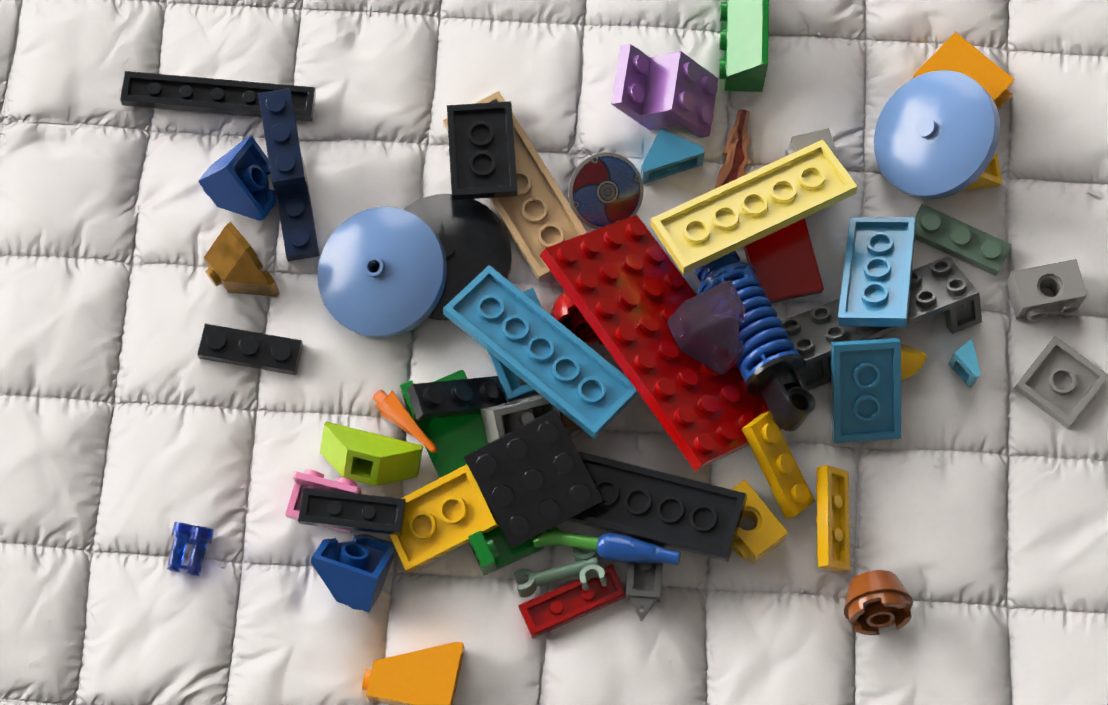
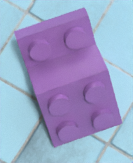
(664, 90)

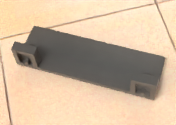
(933, 290)

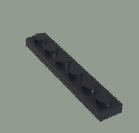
(208, 94)

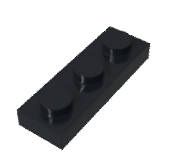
(250, 349)
(455, 397)
(352, 511)

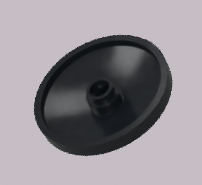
(470, 238)

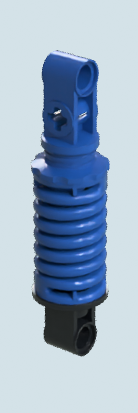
(768, 358)

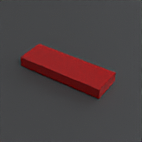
(570, 603)

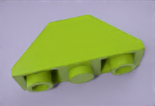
(369, 456)

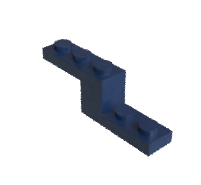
(288, 174)

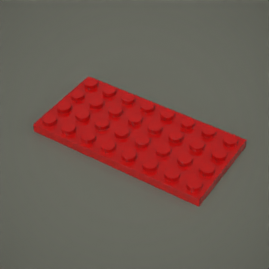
(627, 295)

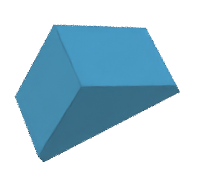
(670, 156)

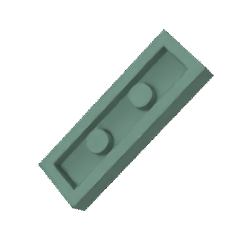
(960, 240)

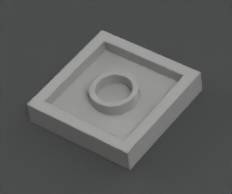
(1061, 382)

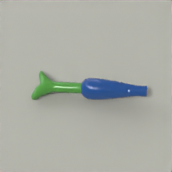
(610, 547)

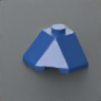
(241, 181)
(354, 569)

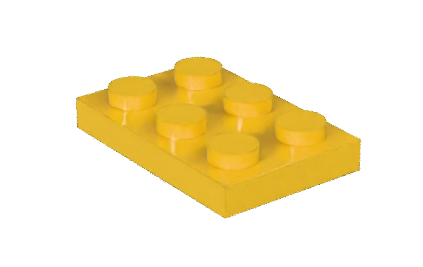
(442, 518)

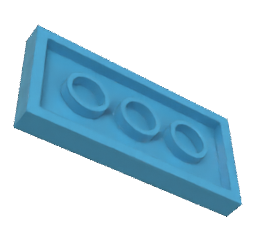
(877, 272)

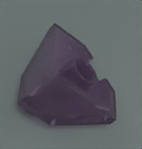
(709, 327)

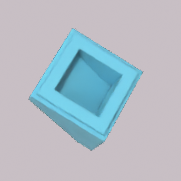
(965, 363)

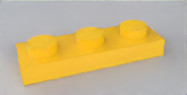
(778, 465)
(833, 519)

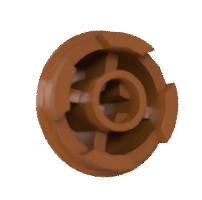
(876, 602)

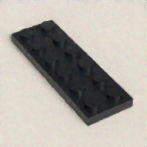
(663, 508)

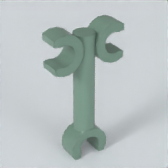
(584, 567)

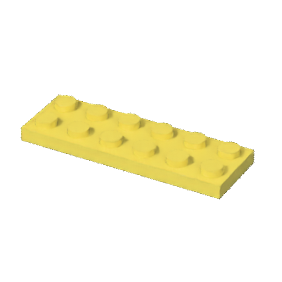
(753, 206)

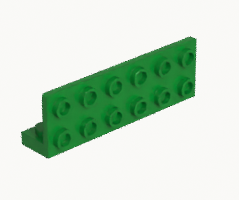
(454, 440)

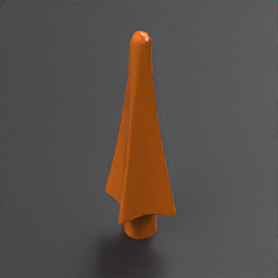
(394, 411)

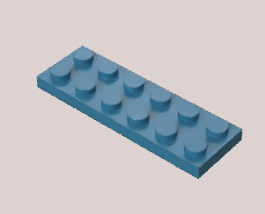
(541, 351)

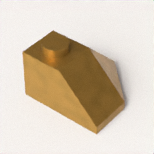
(236, 265)

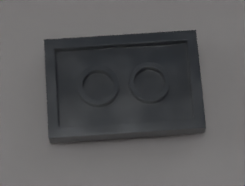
(481, 150)

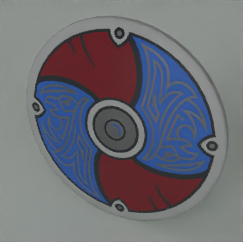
(605, 190)

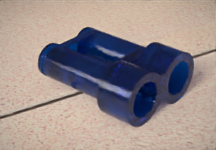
(190, 535)

